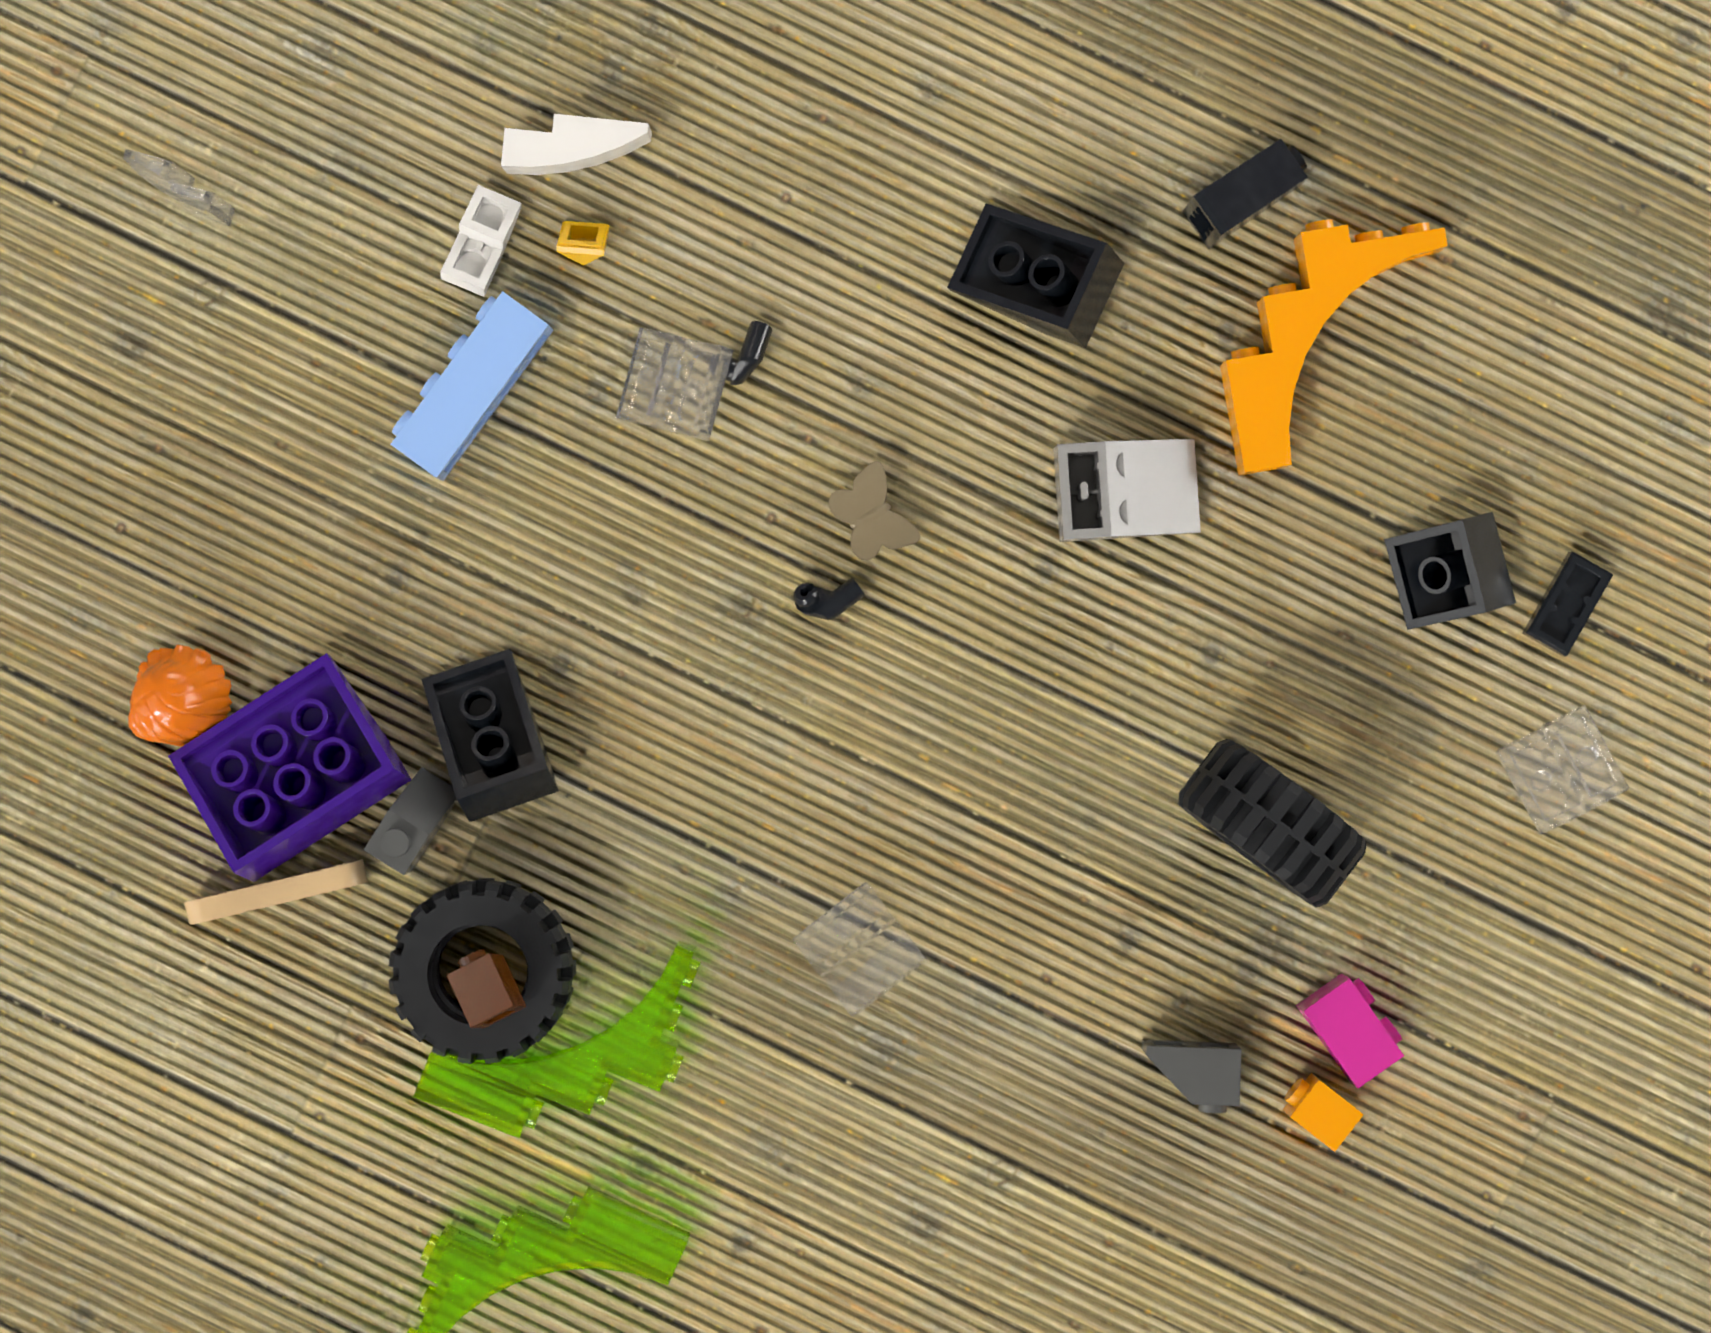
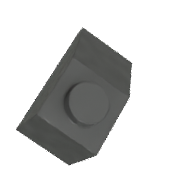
(412, 822)
(1200, 1070)

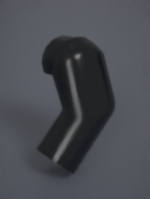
(750, 354)
(826, 603)

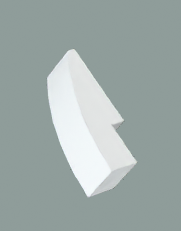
(572, 145)

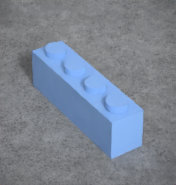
(471, 385)

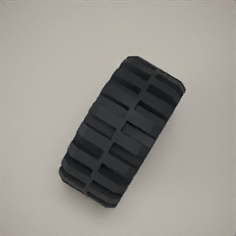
(1272, 822)
(421, 989)

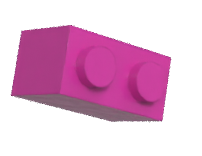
(1351, 1029)

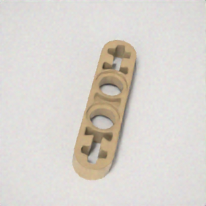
(275, 892)

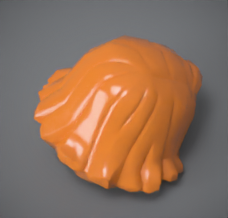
(178, 696)

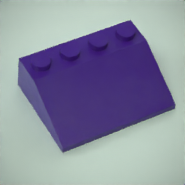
(288, 769)

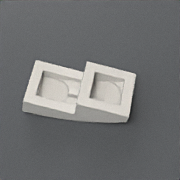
(481, 240)

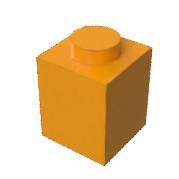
(1321, 1111)

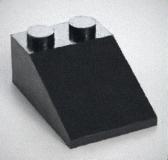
(1037, 274)
(489, 736)

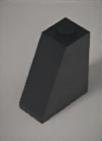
(1245, 192)

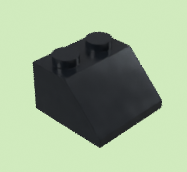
(1450, 571)

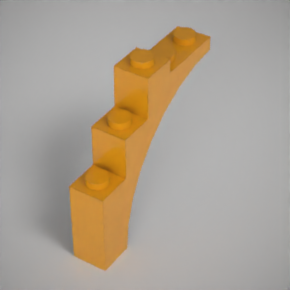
(1330, 268)

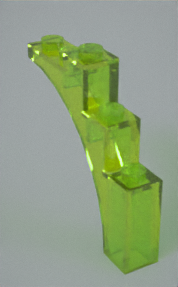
(507, 1091)
(600, 1236)

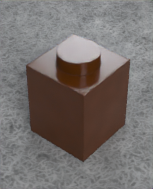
(485, 989)

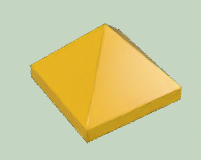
(582, 241)

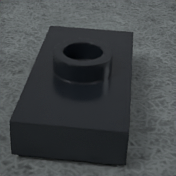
(1567, 603)

